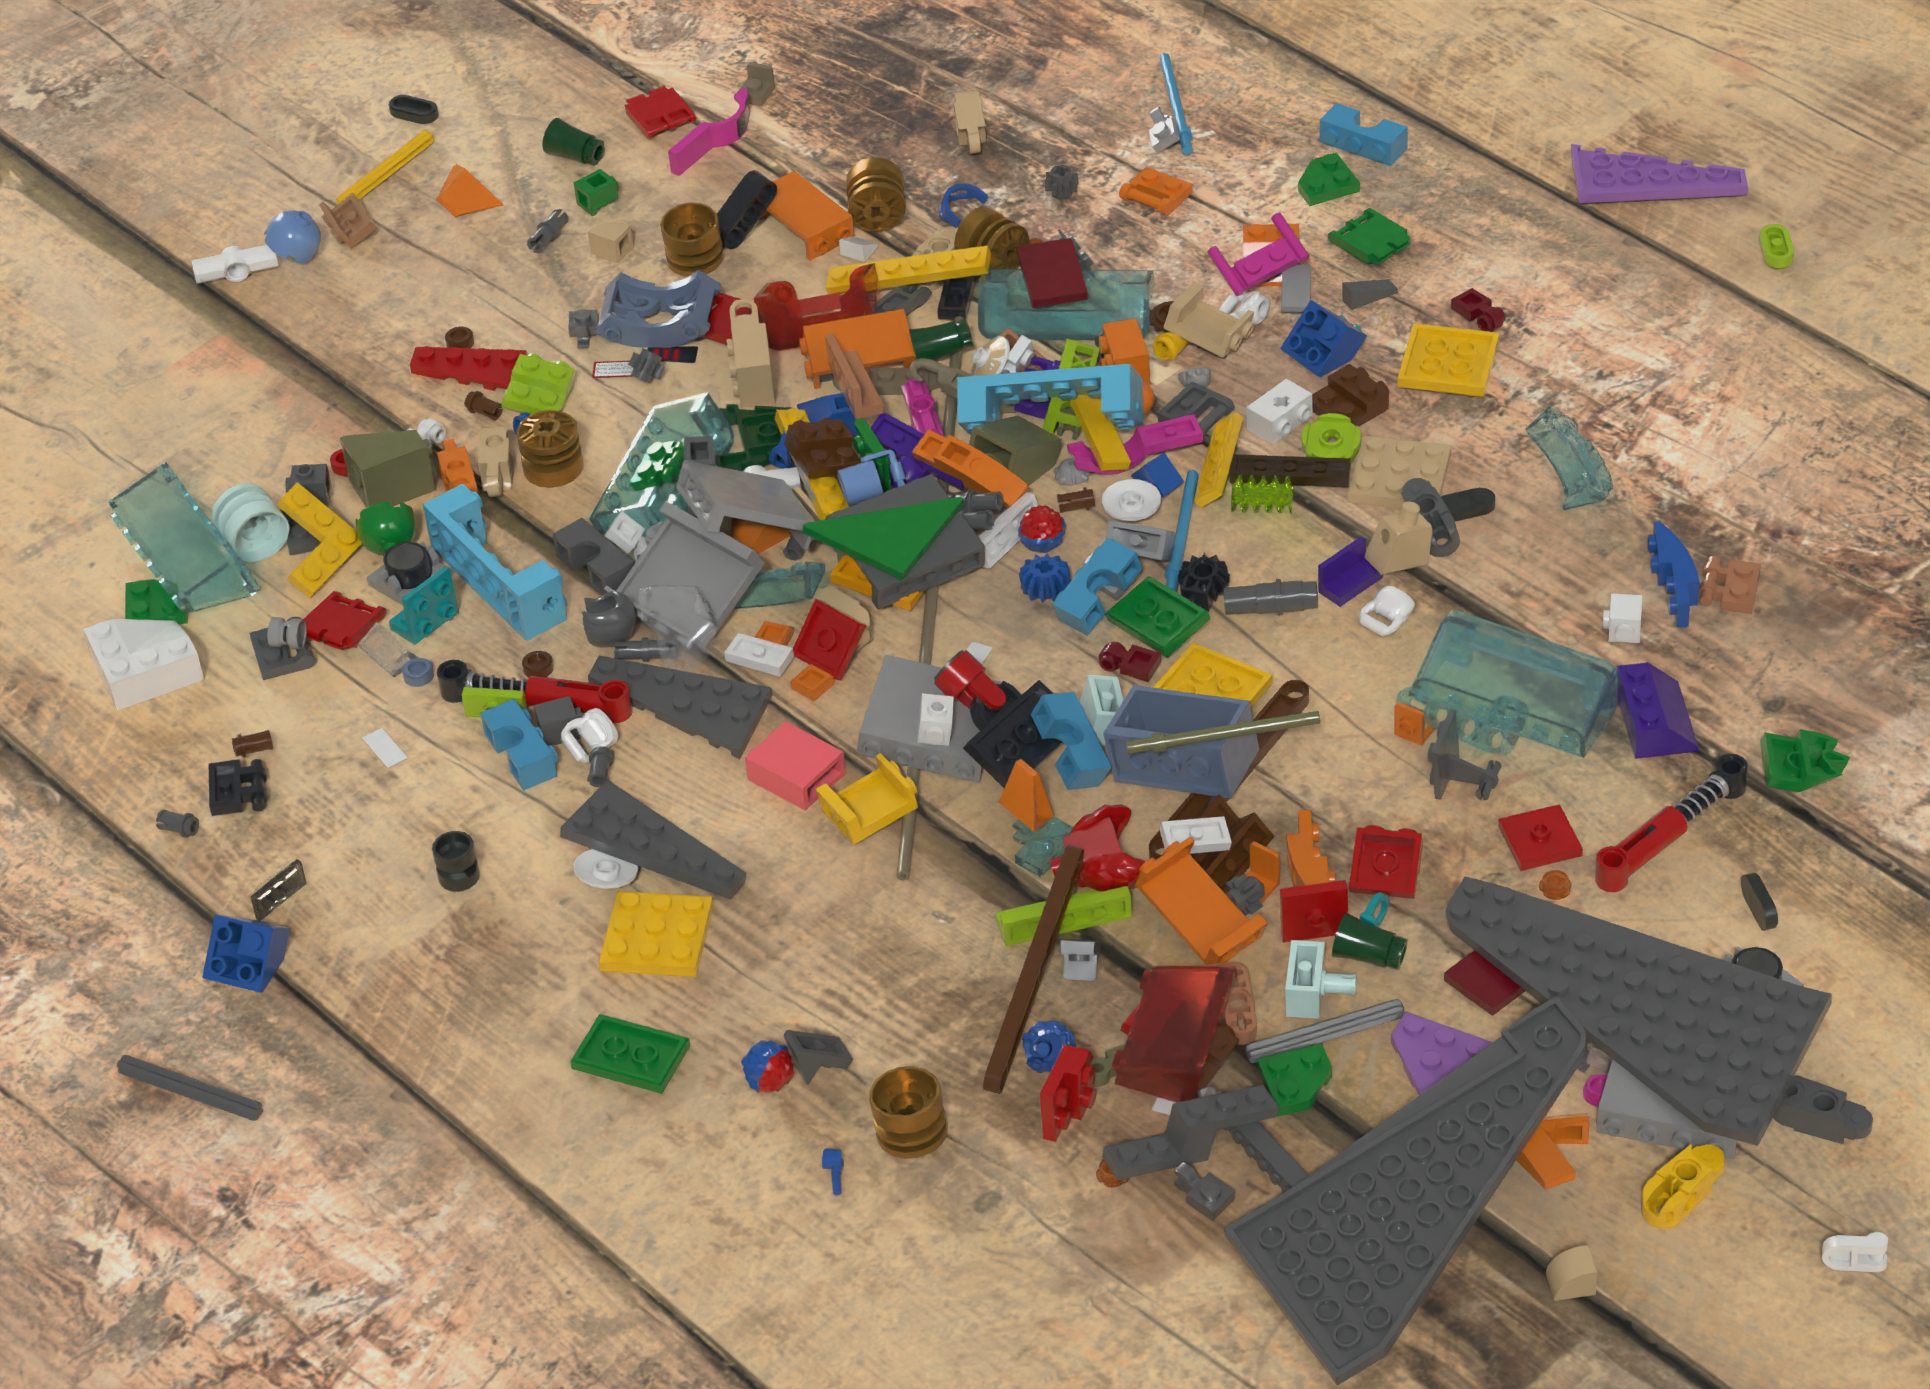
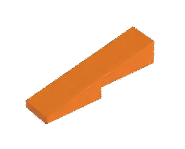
(1545, 1161)

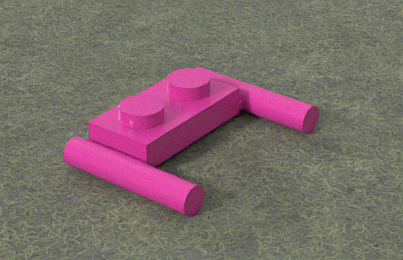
(1264, 262)

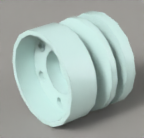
(250, 522)

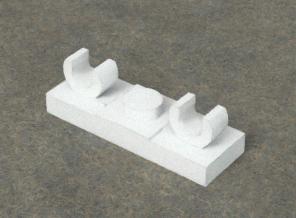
(1005, 530)

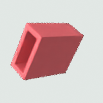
(794, 765)

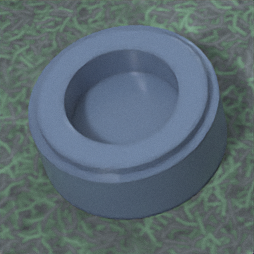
(417, 672)

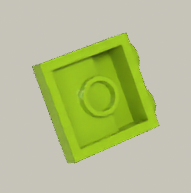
(538, 385)

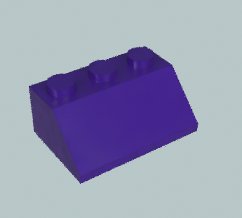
(1654, 712)

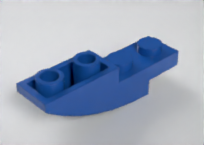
(1674, 571)

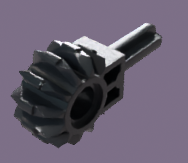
(1203, 580)

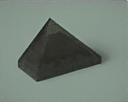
(277, 889)

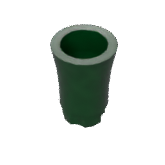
(572, 143)
(941, 340)
(1368, 943)

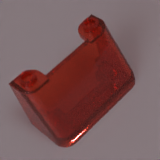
(787, 315)
(1173, 1030)

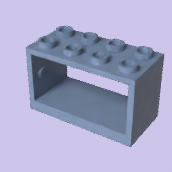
(1195, 768)

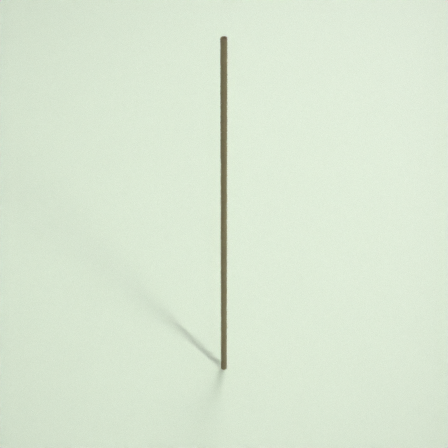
(926, 644)

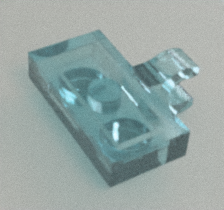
(1040, 845)

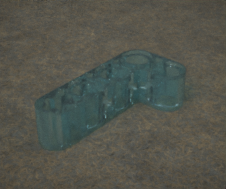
(1484, 728)

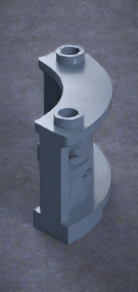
(686, 299)

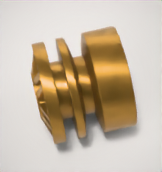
(875, 194)
(990, 228)
(692, 239)
(550, 448)
(908, 1112)

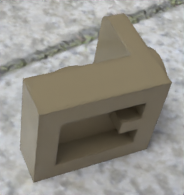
(759, 83)

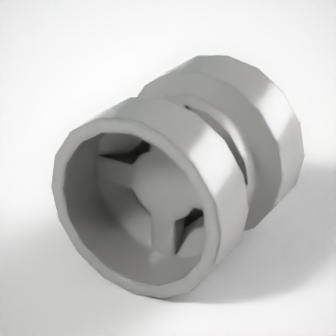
(286, 633)

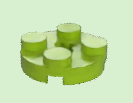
(1331, 425)

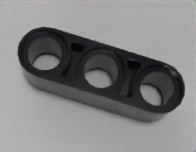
(745, 208)

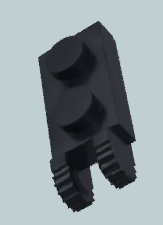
(956, 297)

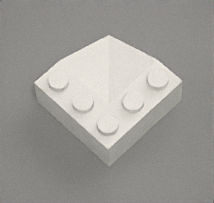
(142, 658)

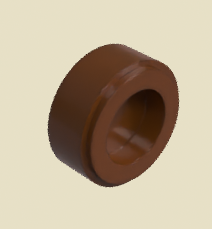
(459, 337)
(537, 664)

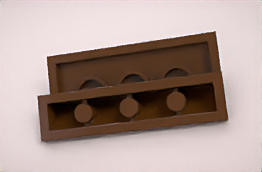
(1227, 864)

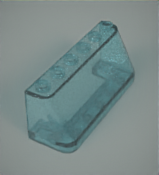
(1111, 298)
(664, 423)
(180, 543)
(1564, 689)

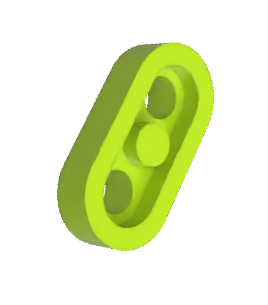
(1776, 246)

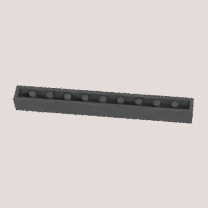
(1268, 1154)

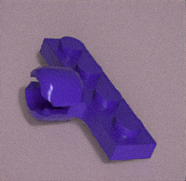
(902, 440)

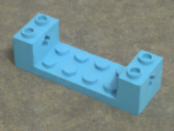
(1116, 385)
(525, 600)

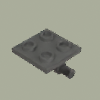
(1448, 765)

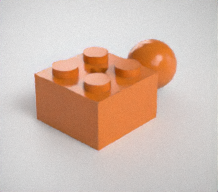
(1124, 344)

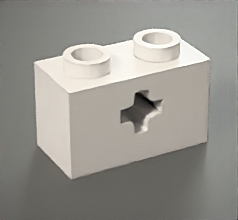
(1279, 411)

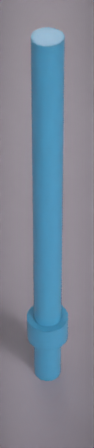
(1176, 105)
(1173, 567)

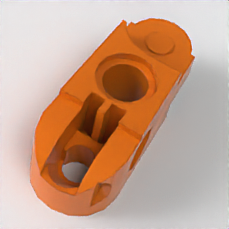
(455, 467)

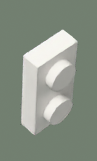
(759, 654)
(1208, 833)

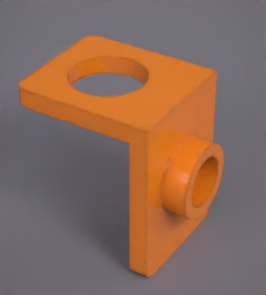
(1410, 724)
(1264, 867)

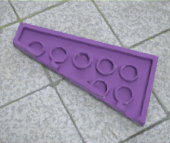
(1649, 177)

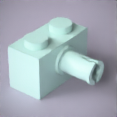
(1100, 701)
(1309, 980)

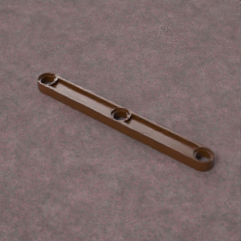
(1278, 706)
(1033, 970)

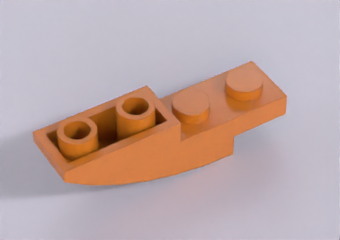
(970, 466)
(1303, 858)

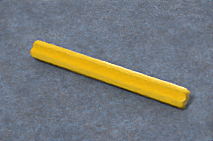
(388, 166)

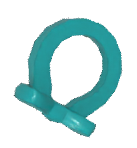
(1367, 916)

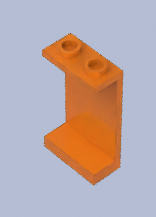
(810, 214)
(875, 337)
(1197, 905)

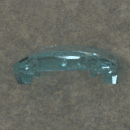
(1573, 458)
(783, 586)

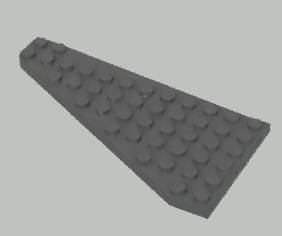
(1680, 1021)
(1381, 1220)

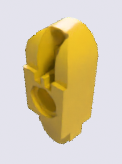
(1681, 1185)

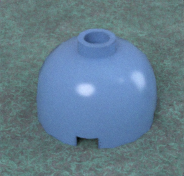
(293, 235)

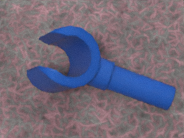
(833, 1160)

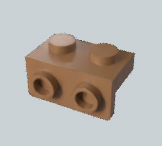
(348, 221)

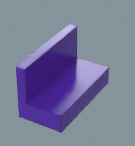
(1346, 573)

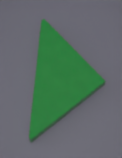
(888, 537)

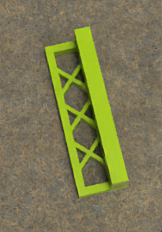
(1068, 356)
(1083, 911)

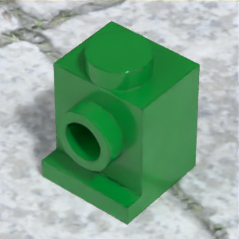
(595, 191)

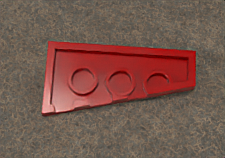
(466, 365)

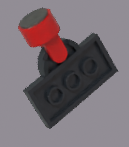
(1000, 716)

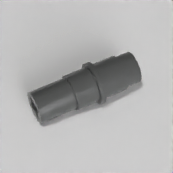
(1271, 597)

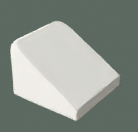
(857, 248)

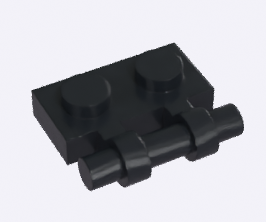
(226, 788)

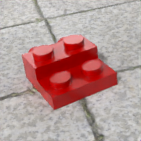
(1386, 861)
(1067, 1091)

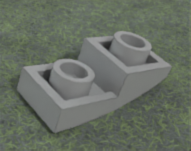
(1296, 289)

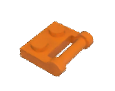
(1156, 190)

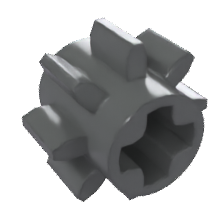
(1061, 182)
(646, 365)
(1245, 893)

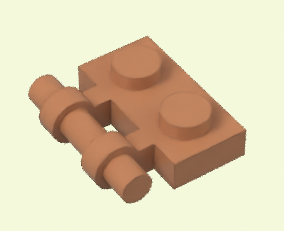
(1740, 584)

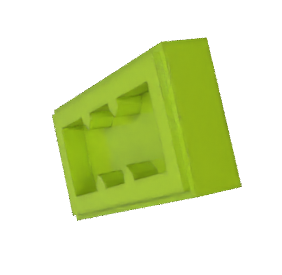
(481, 699)

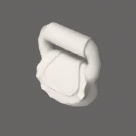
(1254, 301)
(1391, 604)
(594, 728)

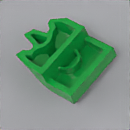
(1801, 761)

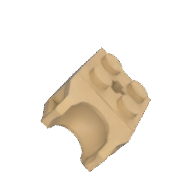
(751, 357)

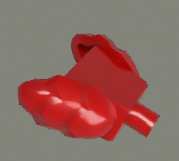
(1103, 861)

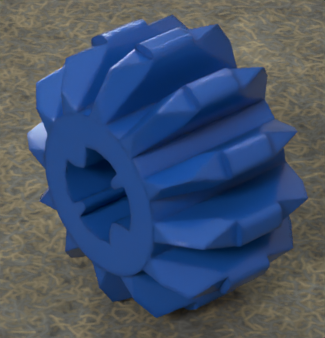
(1044, 577)

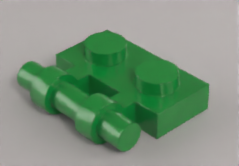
(659, 463)

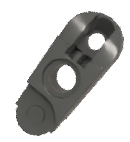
(1436, 513)
(1822, 1112)

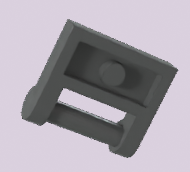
(1195, 400)
(275, 661)

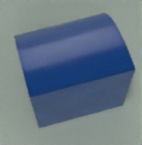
(1160, 473)

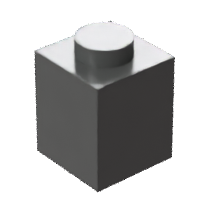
(554, 716)

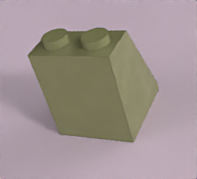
(1017, 446)
(389, 466)

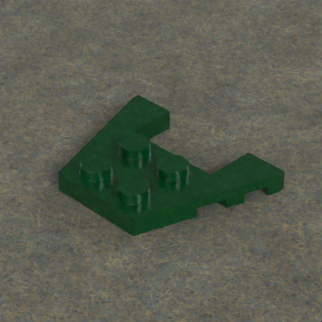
(757, 434)

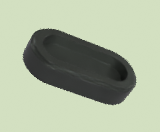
(413, 109)
(1470, 503)
(1759, 901)

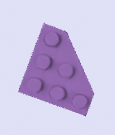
(1432, 1049)

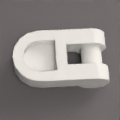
(1856, 1252)

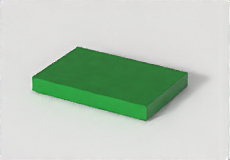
(1157, 616)
(630, 1053)

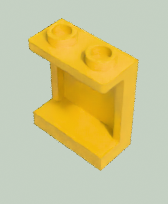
(870, 801)

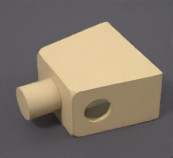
(1400, 541)

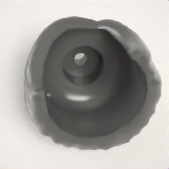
(608, 619)

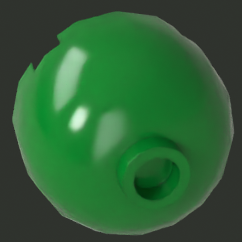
(385, 526)

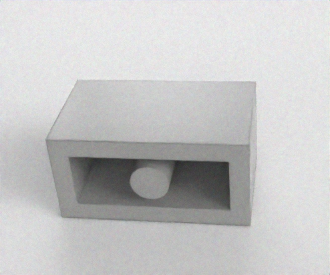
(1144, 540)

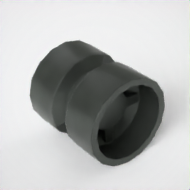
(455, 861)

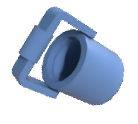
(863, 481)

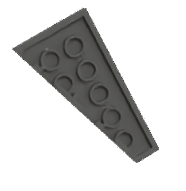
(692, 702)
(635, 833)

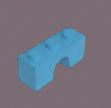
(1380, 143)
(1109, 566)
(1064, 718)
(528, 755)

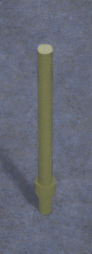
(1160, 742)

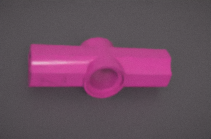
(921, 407)

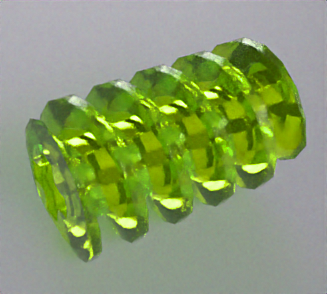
(1262, 494)

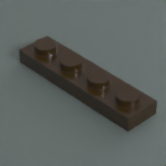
(1301, 470)

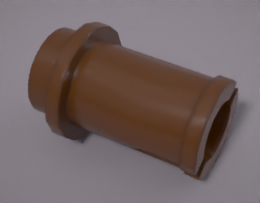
(477, 403)
(1078, 500)
(251, 743)

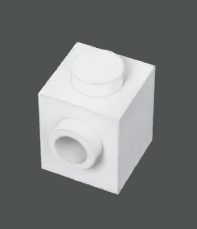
(1624, 618)
(935, 719)

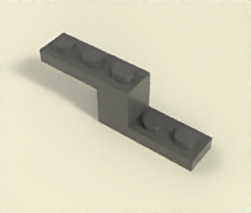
(1190, 1132)

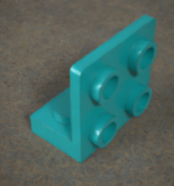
(426, 607)

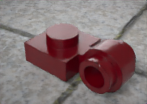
(1474, 305)
(1136, 662)

